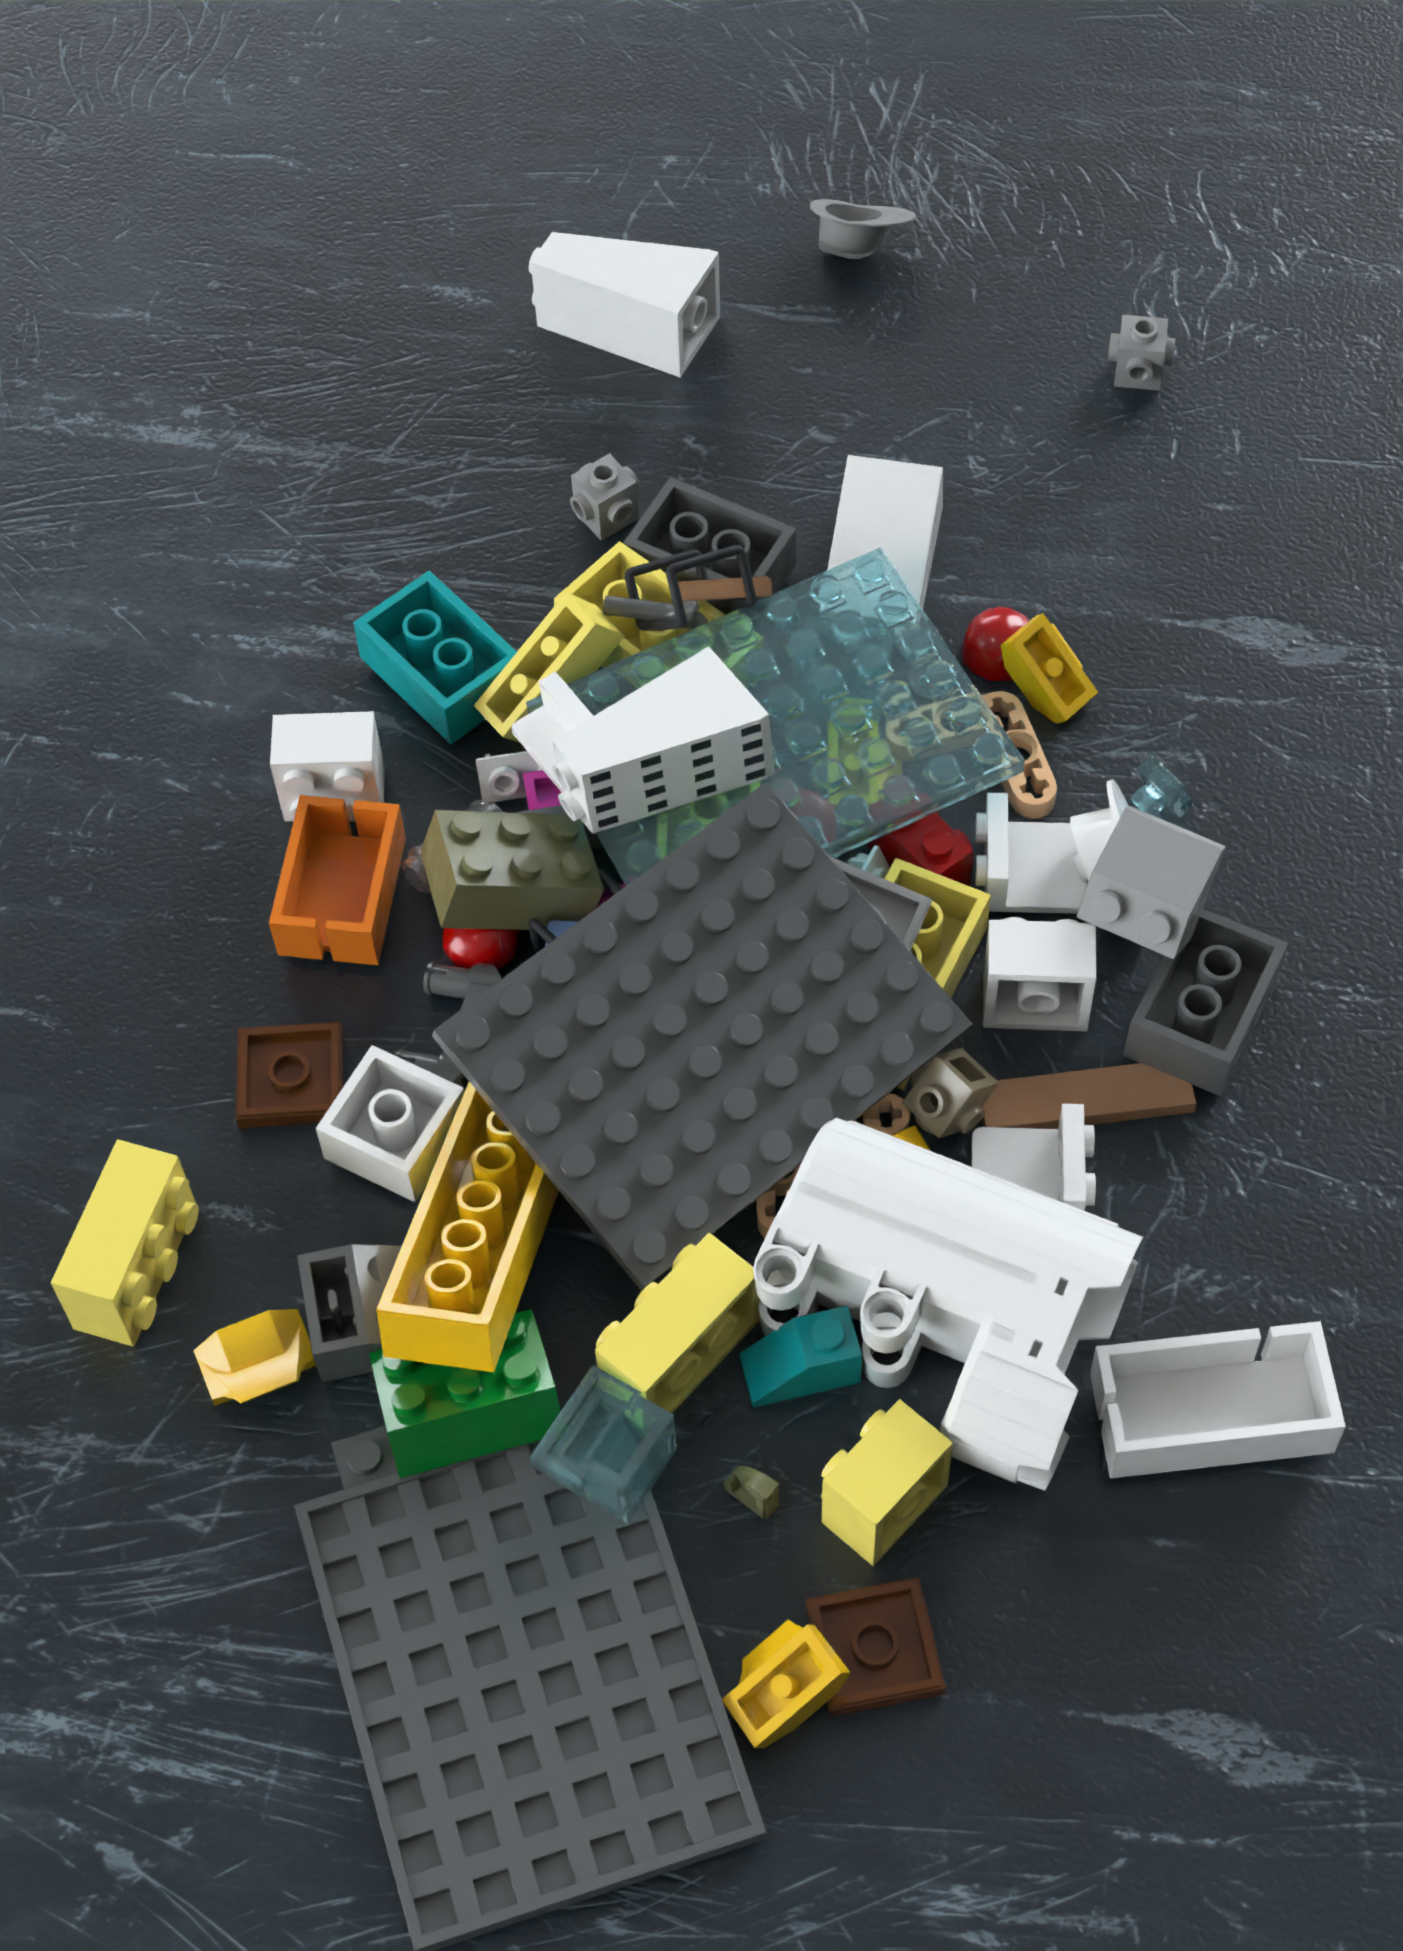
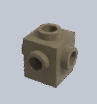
(949, 1093)

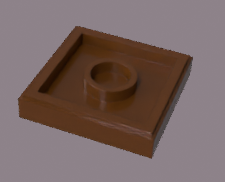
(288, 1073)
(883, 1642)

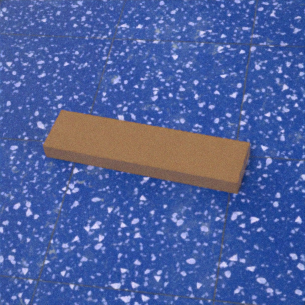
(1106, 1092)

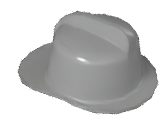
(855, 229)

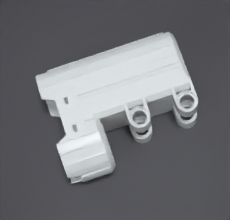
(955, 1267)

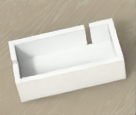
(1212, 1404)

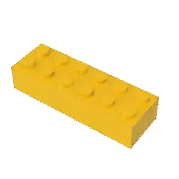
(467, 1246)

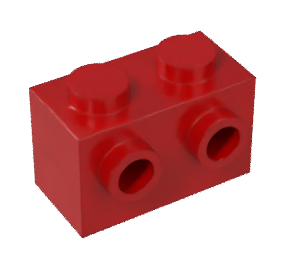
(930, 845)

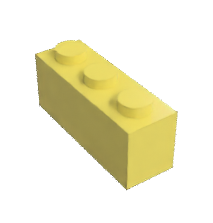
(569, 640)

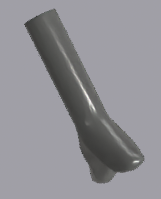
(652, 610)

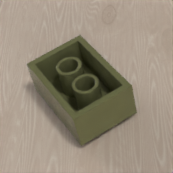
(509, 869)

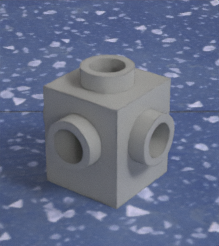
(1141, 352)
(605, 496)

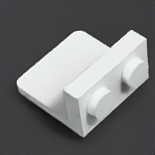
(1026, 863)
(1042, 1158)

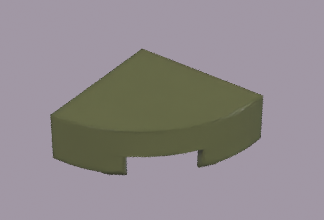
(753, 1490)

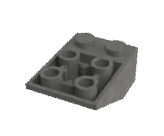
(341, 1304)

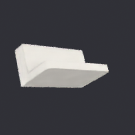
(557, 716)

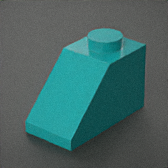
(803, 1358)

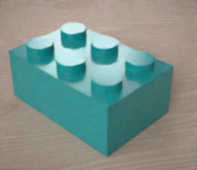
(433, 653)

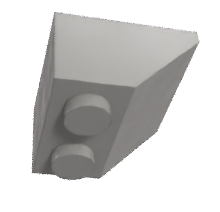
(1151, 882)

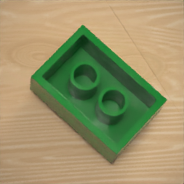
(458, 1414)

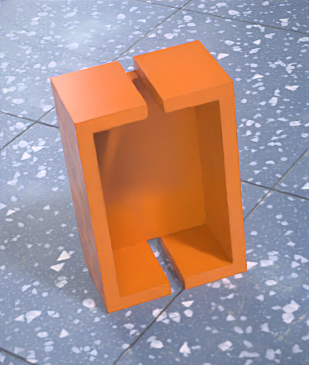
(335, 884)

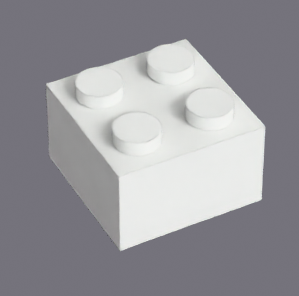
(326, 758)
(1039, 974)
(390, 1122)

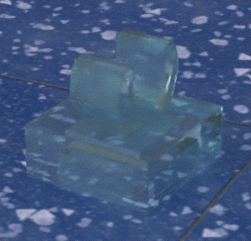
(1160, 790)

